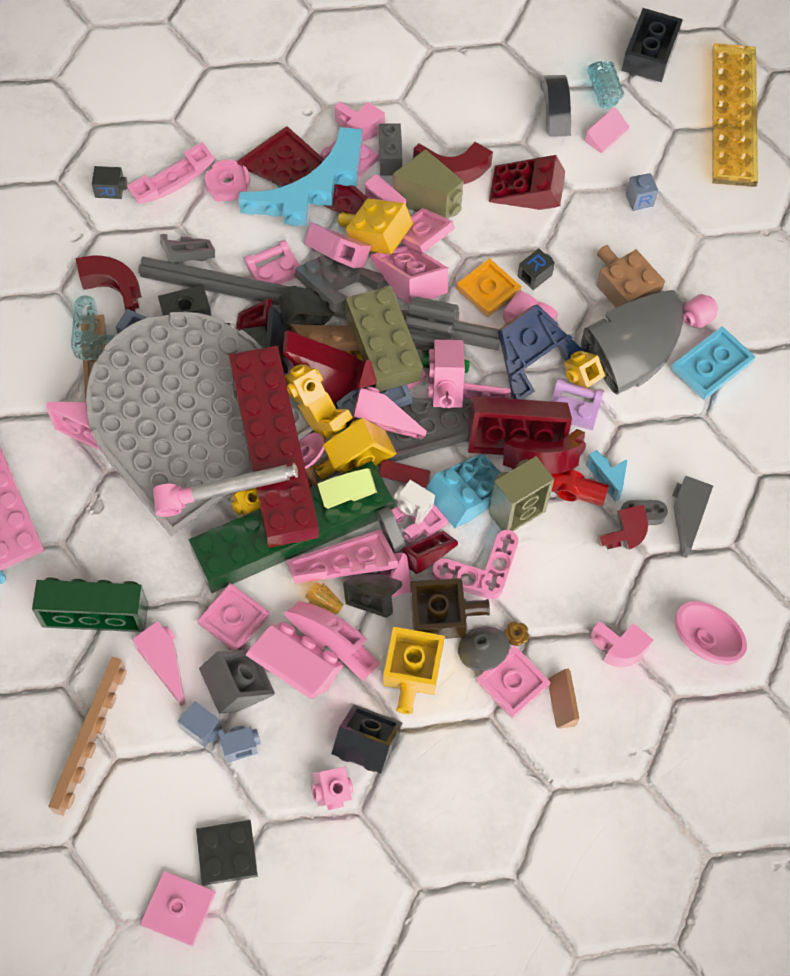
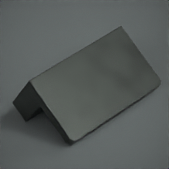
(371, 592)

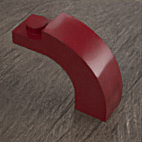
(466, 166)
(109, 272)
(555, 456)

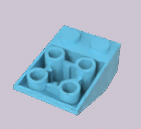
(464, 489)

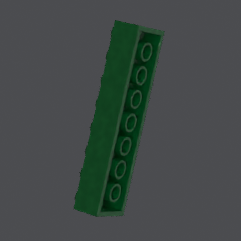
(241, 546)

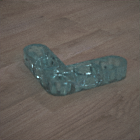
(87, 337)

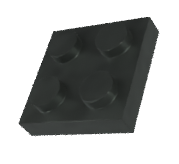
(226, 852)

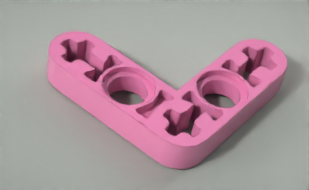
(482, 577)

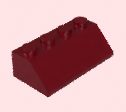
(500, 419)

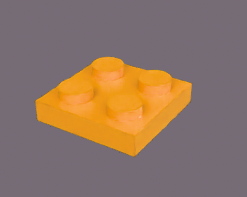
(488, 287)

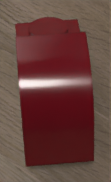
(633, 529)

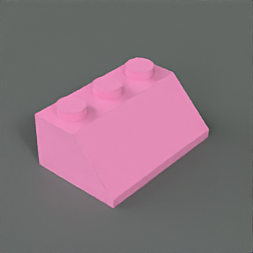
(296, 659)

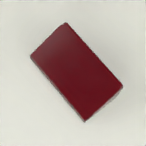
(364, 376)
(404, 473)

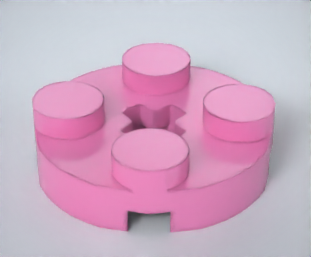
(227, 191)

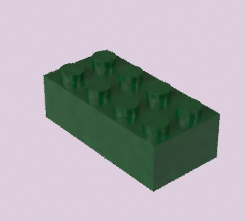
(90, 605)

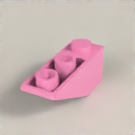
(337, 246)

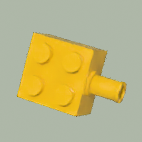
(378, 224)
(355, 447)
(412, 665)

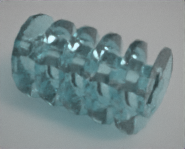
(605, 83)

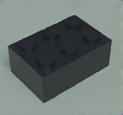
(652, 44)

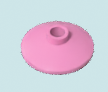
(312, 448)

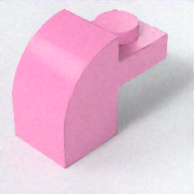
(366, 118)
(621, 650)

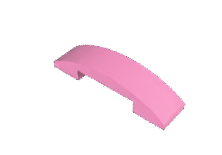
(174, 177)

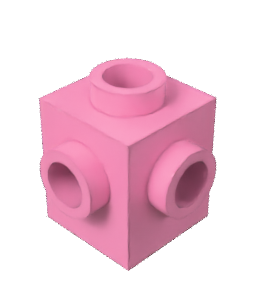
(332, 788)

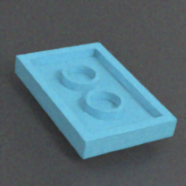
(713, 363)

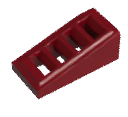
(428, 551)

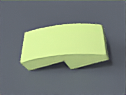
(347, 487)

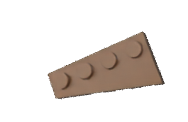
(334, 336)

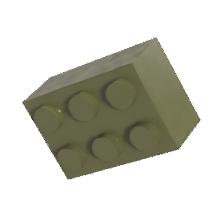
(520, 494)

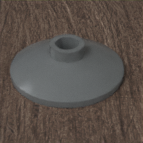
(483, 656)

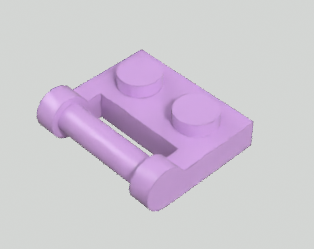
(582, 413)

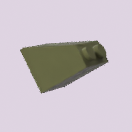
(429, 186)

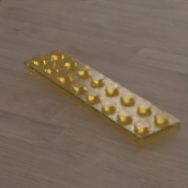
(734, 115)

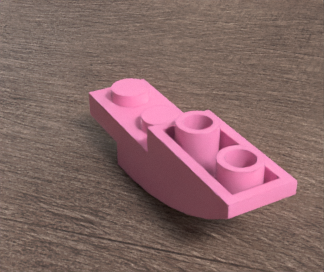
(335, 633)

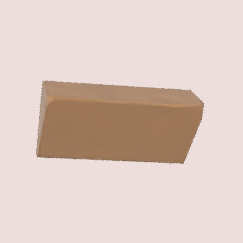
(563, 699)

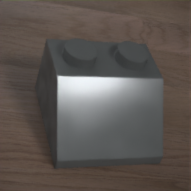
(235, 681)

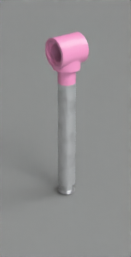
(171, 498)

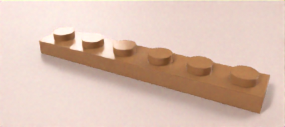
(84, 745)

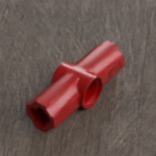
(573, 486)

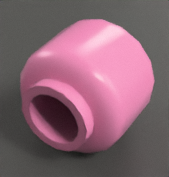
(700, 311)

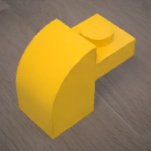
(324, 416)

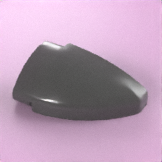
(636, 339)

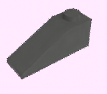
(689, 509)

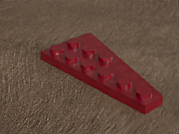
(289, 158)

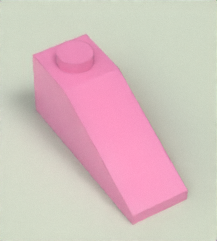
(385, 413)
(160, 653)

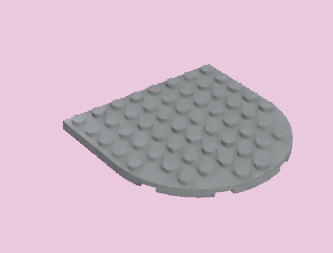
(170, 409)

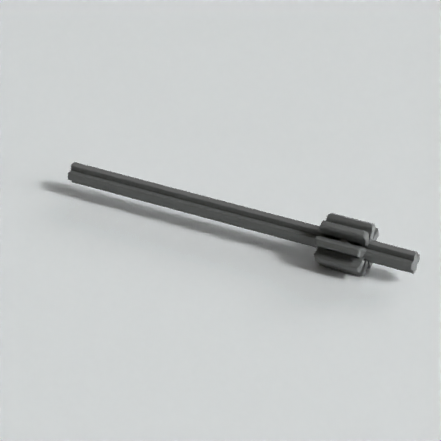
(425, 317)

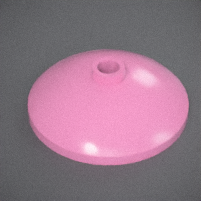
(710, 633)

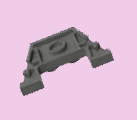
(330, 276)

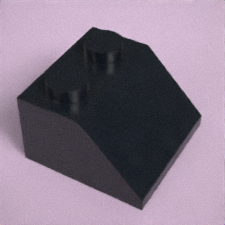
(366, 738)

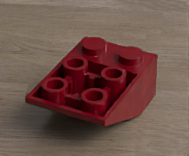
(529, 183)

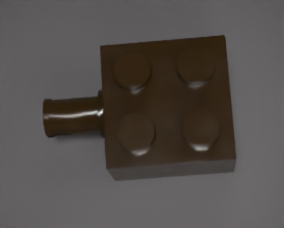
(441, 607)

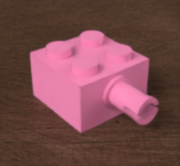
(446, 373)

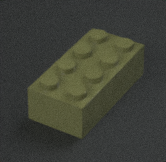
(383, 338)

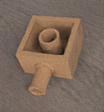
(627, 277)

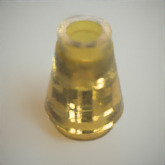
(323, 597)

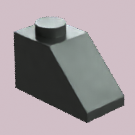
(303, 307)

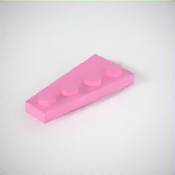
(346, 558)

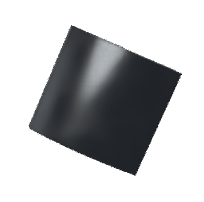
(275, 335)

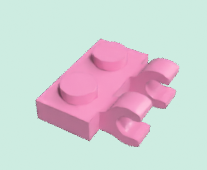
(430, 525)

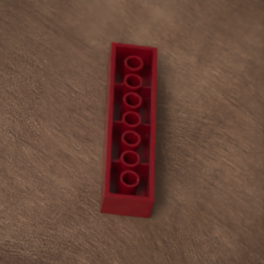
(273, 442)

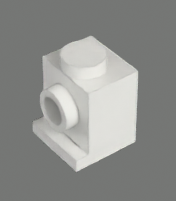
(414, 501)

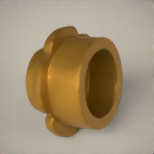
(517, 640)

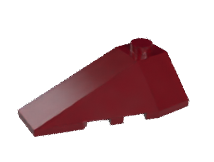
(334, 365)

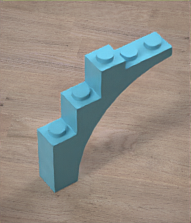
(316, 188)

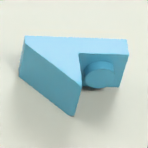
(602, 470)

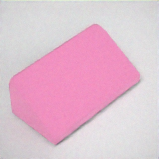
(606, 130)
(379, 189)
(484, 391)

